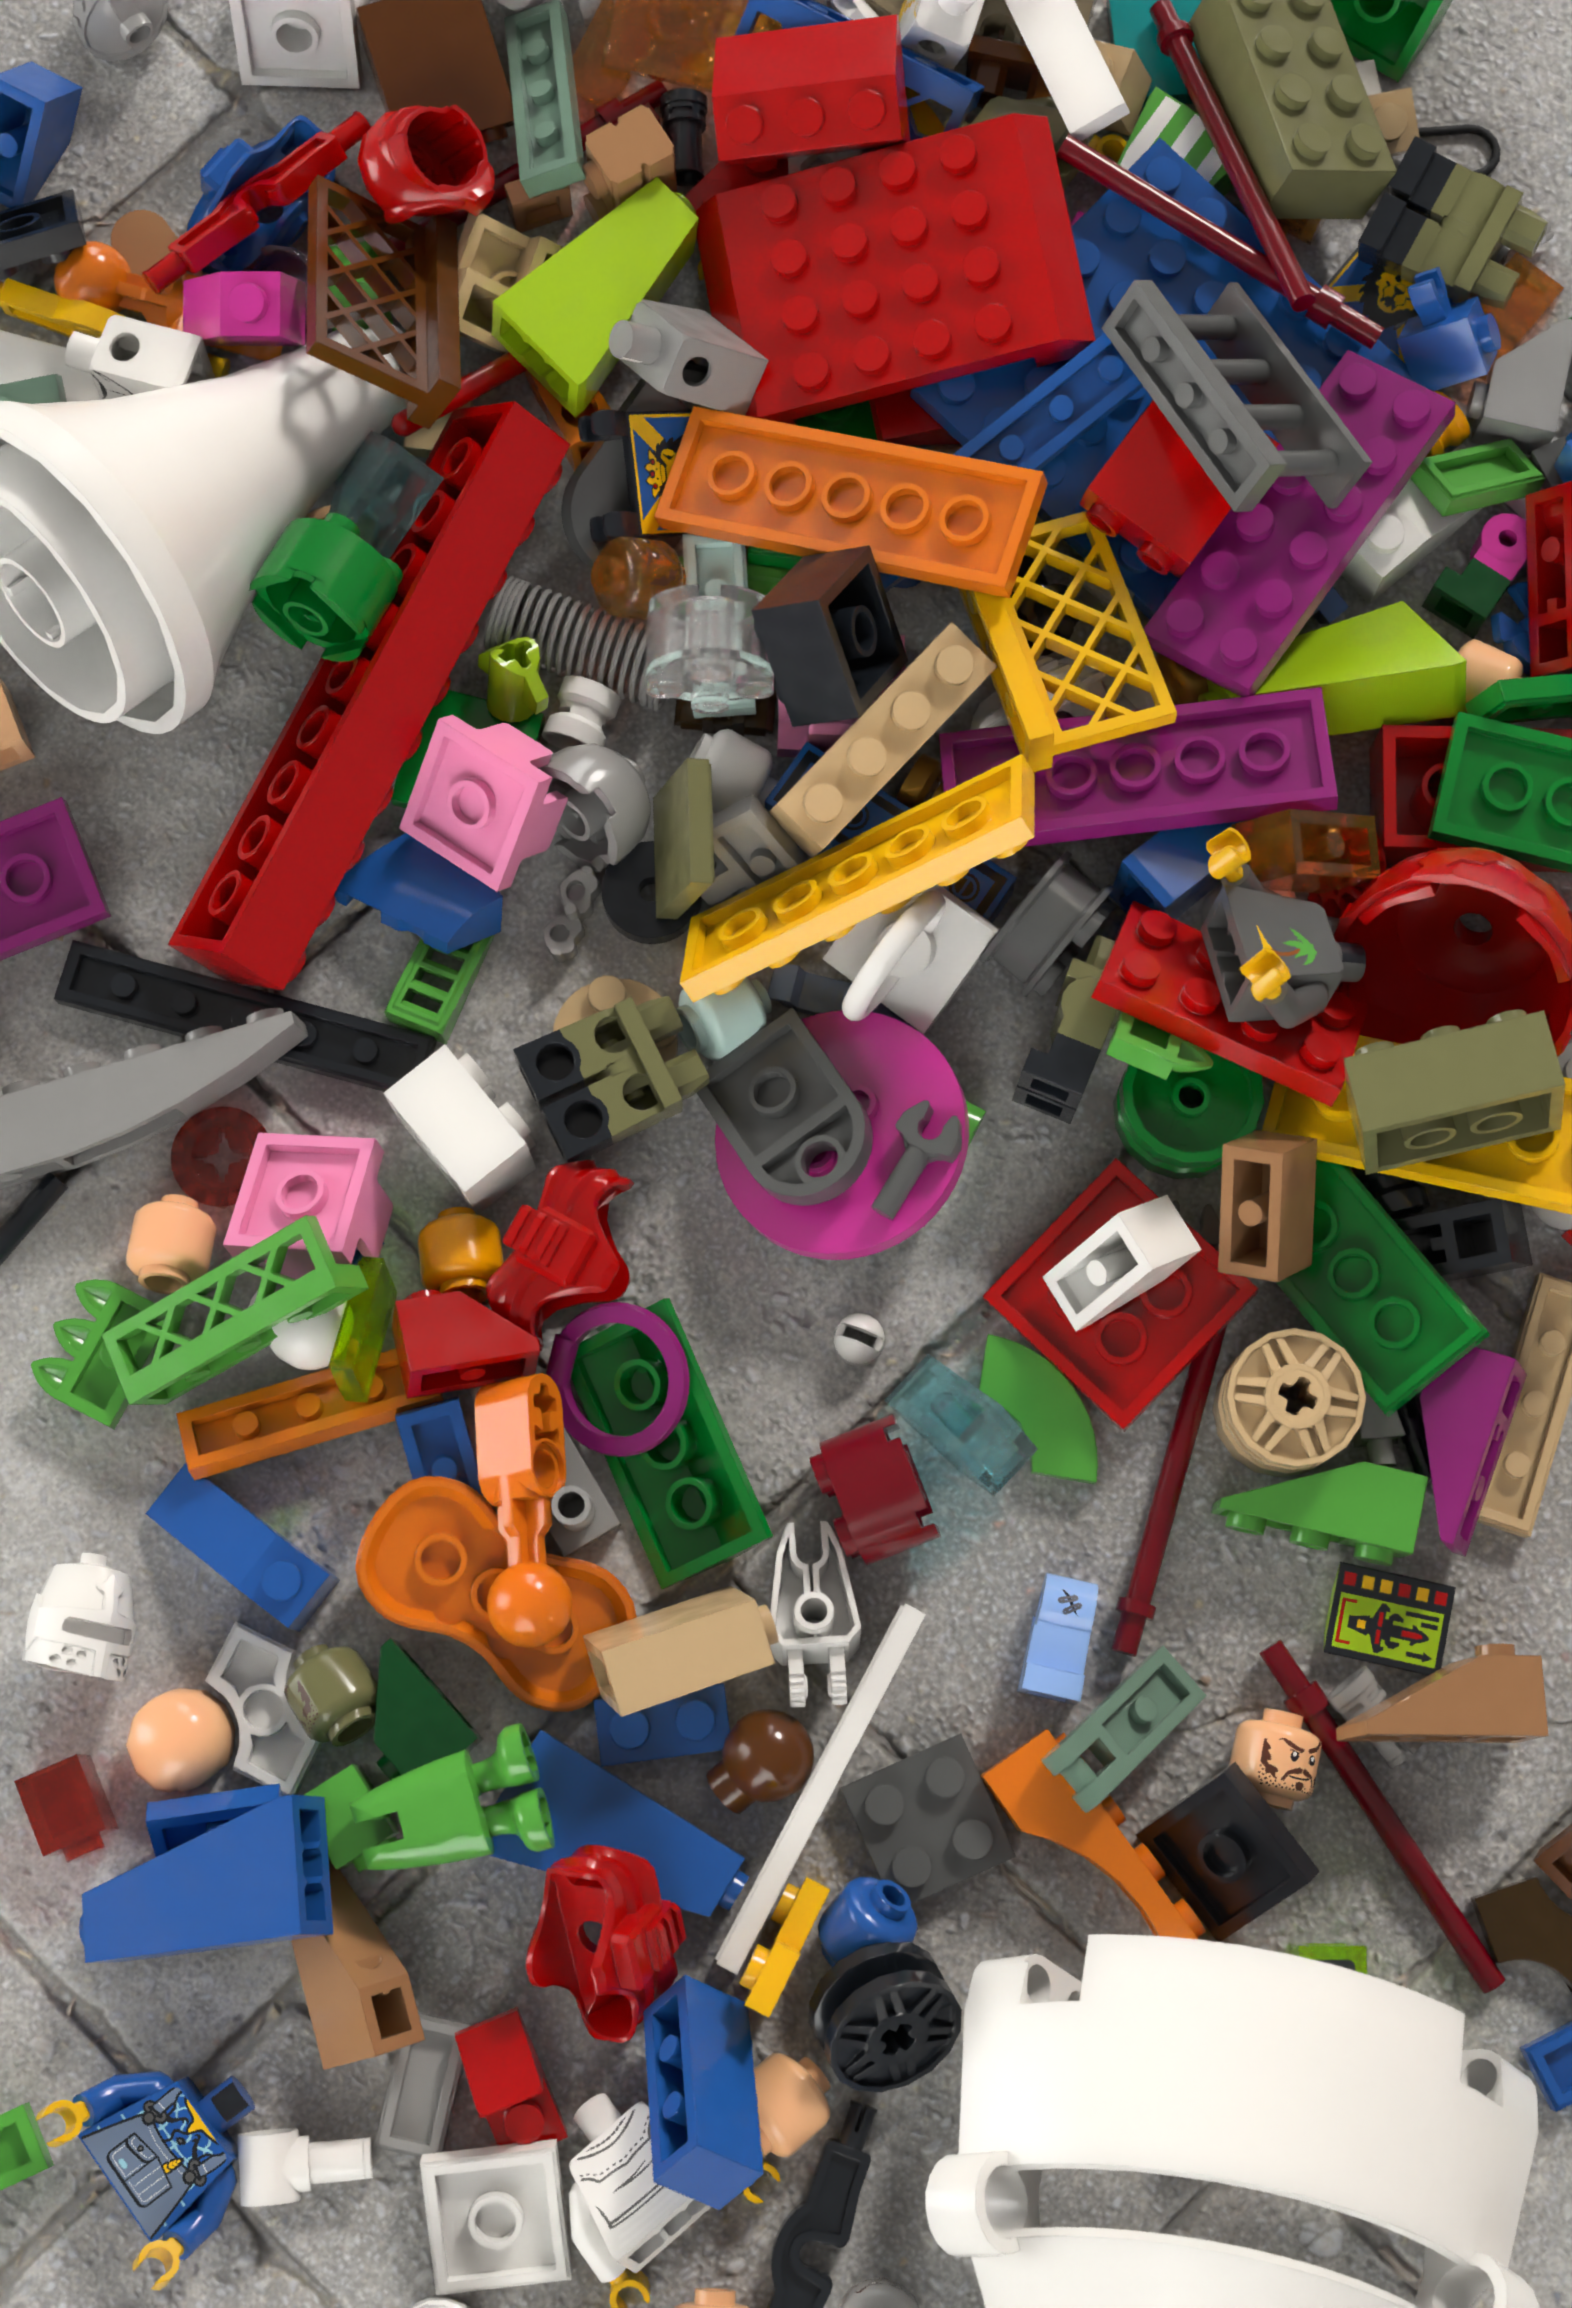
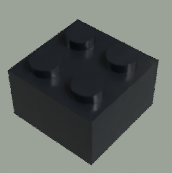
(830, 636)

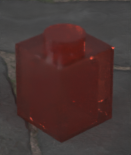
(67, 1808)

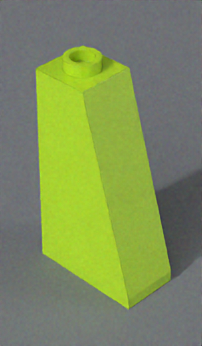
(566, 307)
(1371, 671)

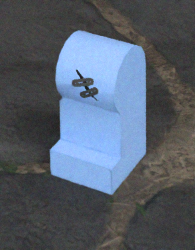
(1059, 1640)

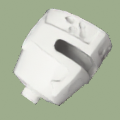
(82, 1620)

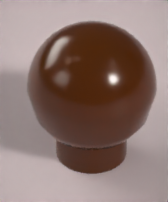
(762, 1761)

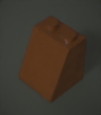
(437, 58)

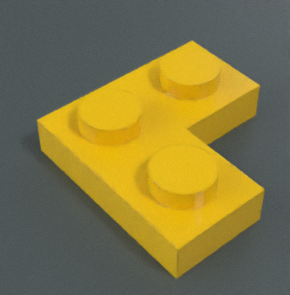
(771, 1968)

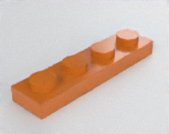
(288, 1418)

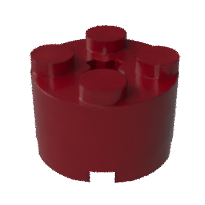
(875, 1491)

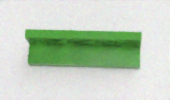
(246, 1331)

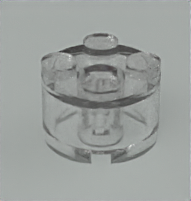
(706, 648)

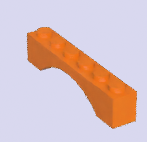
(1045, 1808)

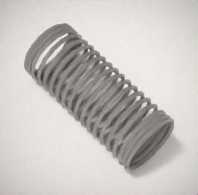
(509, 617)

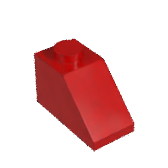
(457, 1344)

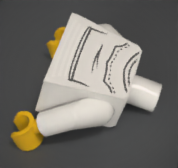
(616, 2207)

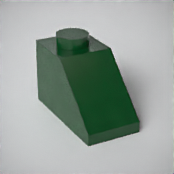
(414, 1716)

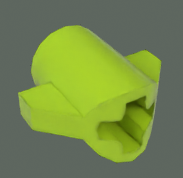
(514, 680)

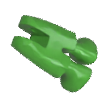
(443, 1811)

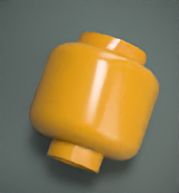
(459, 1252)

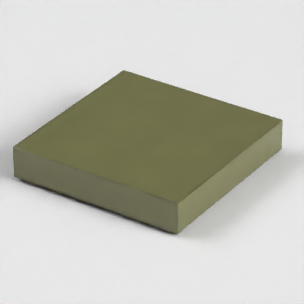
(683, 838)

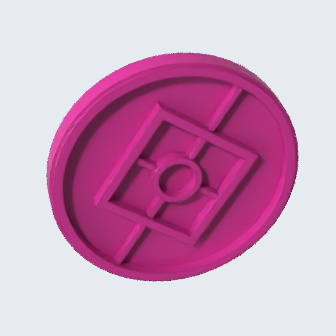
(888, 1072)

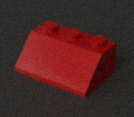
(809, 91)

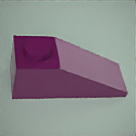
(1465, 1430)

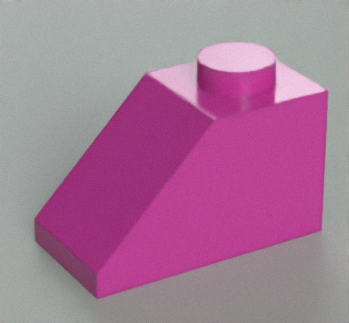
(245, 308)

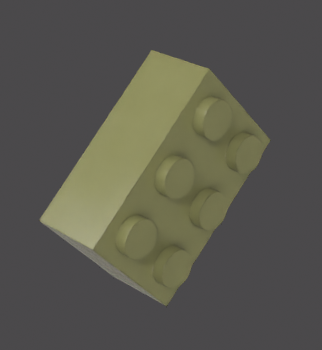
(1454, 1090)

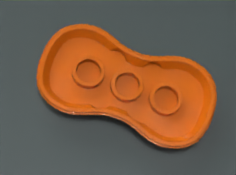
(431, 1570)

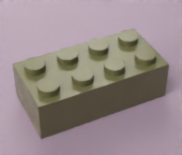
(1295, 104)

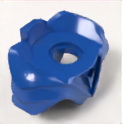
(233, 167)

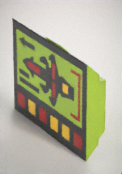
(1388, 1619)

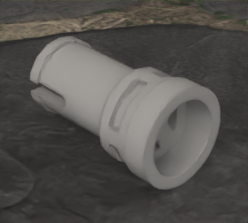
(1359, 1694)

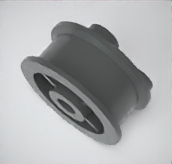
(1045, 922)

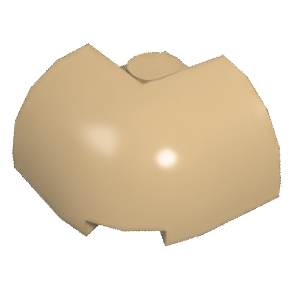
(490, 263)

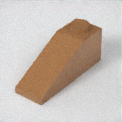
(1467, 1701)

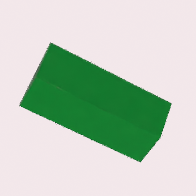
(689, 1490)

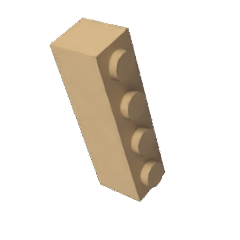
(882, 740)

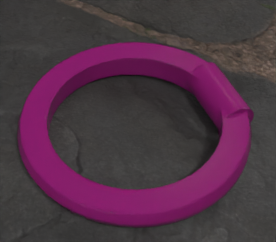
(562, 1363)

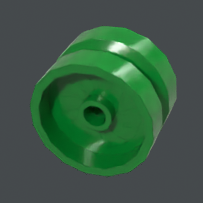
(1182, 1139)

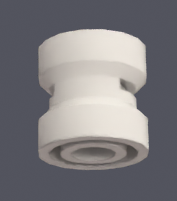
(582, 713)

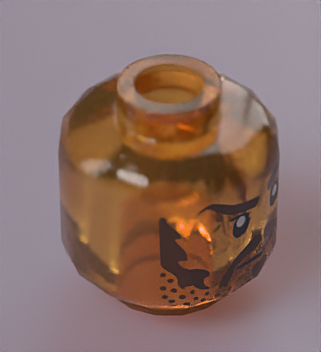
(633, 572)

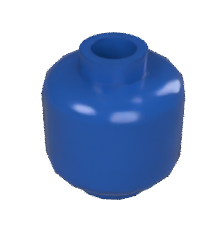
(866, 1916)

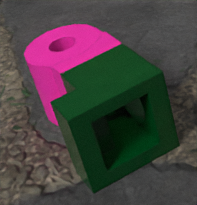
(1494, 563)

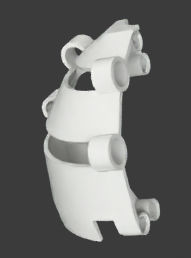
(1237, 2077)

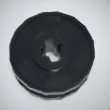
(884, 2016)

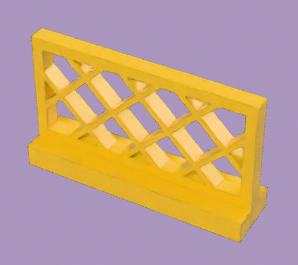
(1025, 688)

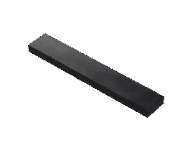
(183, 1001)

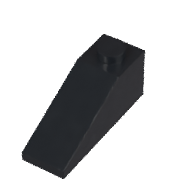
(1471, 1238)

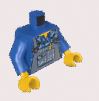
(161, 2154)

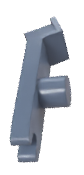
(812, 992)

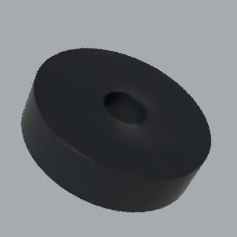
(628, 910)

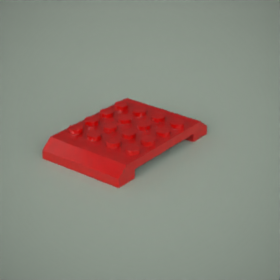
(899, 267)

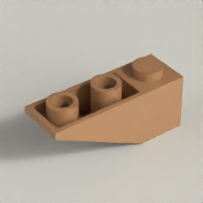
(355, 1985)

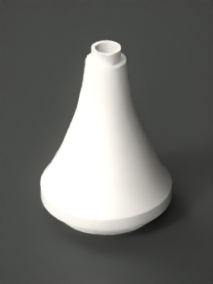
(151, 516)

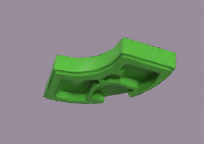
(1043, 1408)

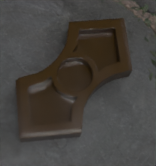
(1527, 1926)

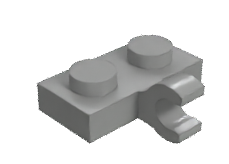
(748, 849)

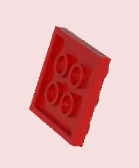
(1141, 1345)

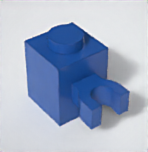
(1446, 340)

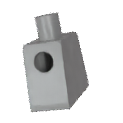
(665, 339)

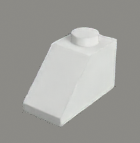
(1121, 1261)

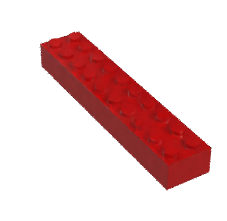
(366, 714)

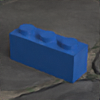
(702, 2093)

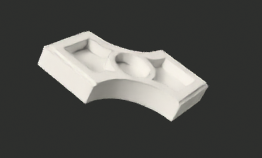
(253, 1678)

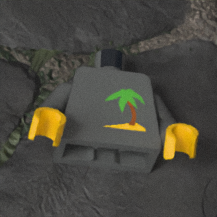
(1268, 949)

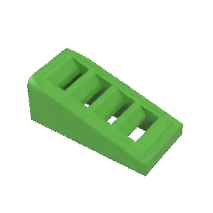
(418, 1019)

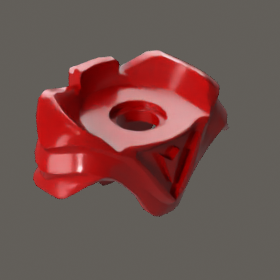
(561, 1249)
(634, 1949)

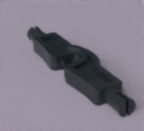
(823, 2216)

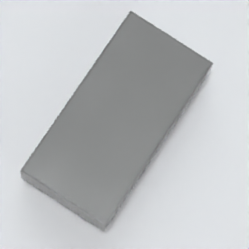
(422, 2090)

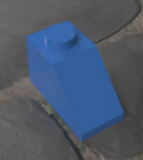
(35, 128)

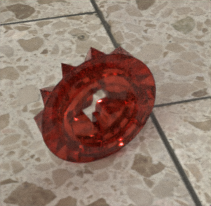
(200, 1138)

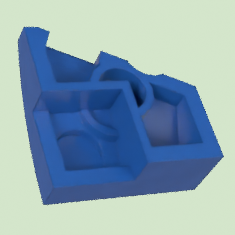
(424, 895)

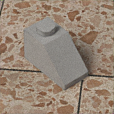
(1524, 391)

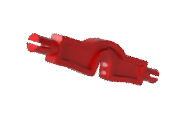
(237, 212)

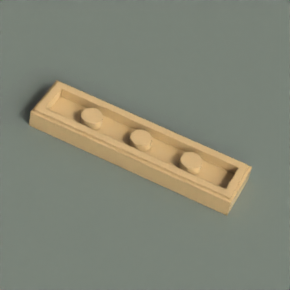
(1532, 1439)

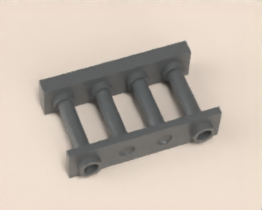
(1208, 413)

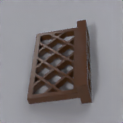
(425, 309)

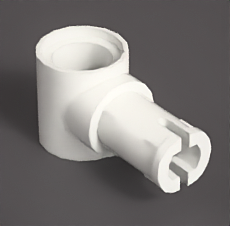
(282, 2164)

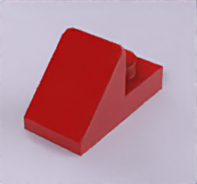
(509, 2081)

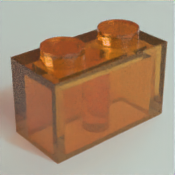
(1311, 850)

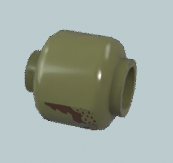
(332, 1694)

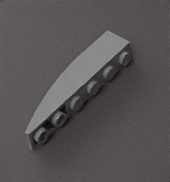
(131, 1100)

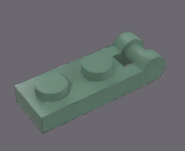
(1125, 1727)

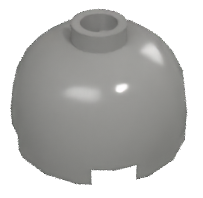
(605, 804)

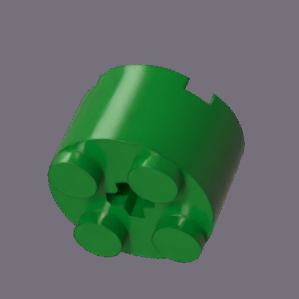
(325, 586)

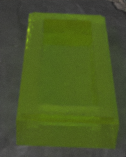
(363, 1332)

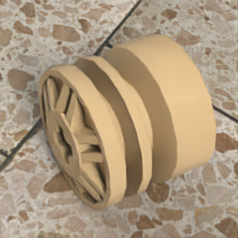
(1253, 1415)

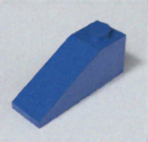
(243, 1549)

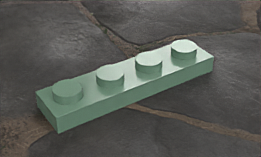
(544, 98)

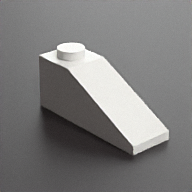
(1400, 541)

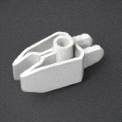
(814, 1624)

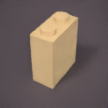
(681, 1649)

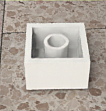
(454, 1121)

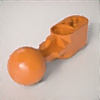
(104, 278)
(519, 1473)

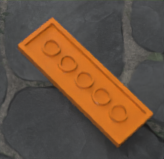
(831, 491)

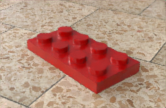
(1166, 979)

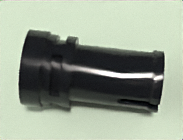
(684, 122)

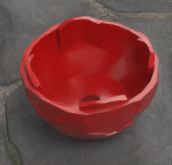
(1435, 971)

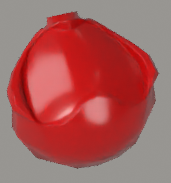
(426, 163)

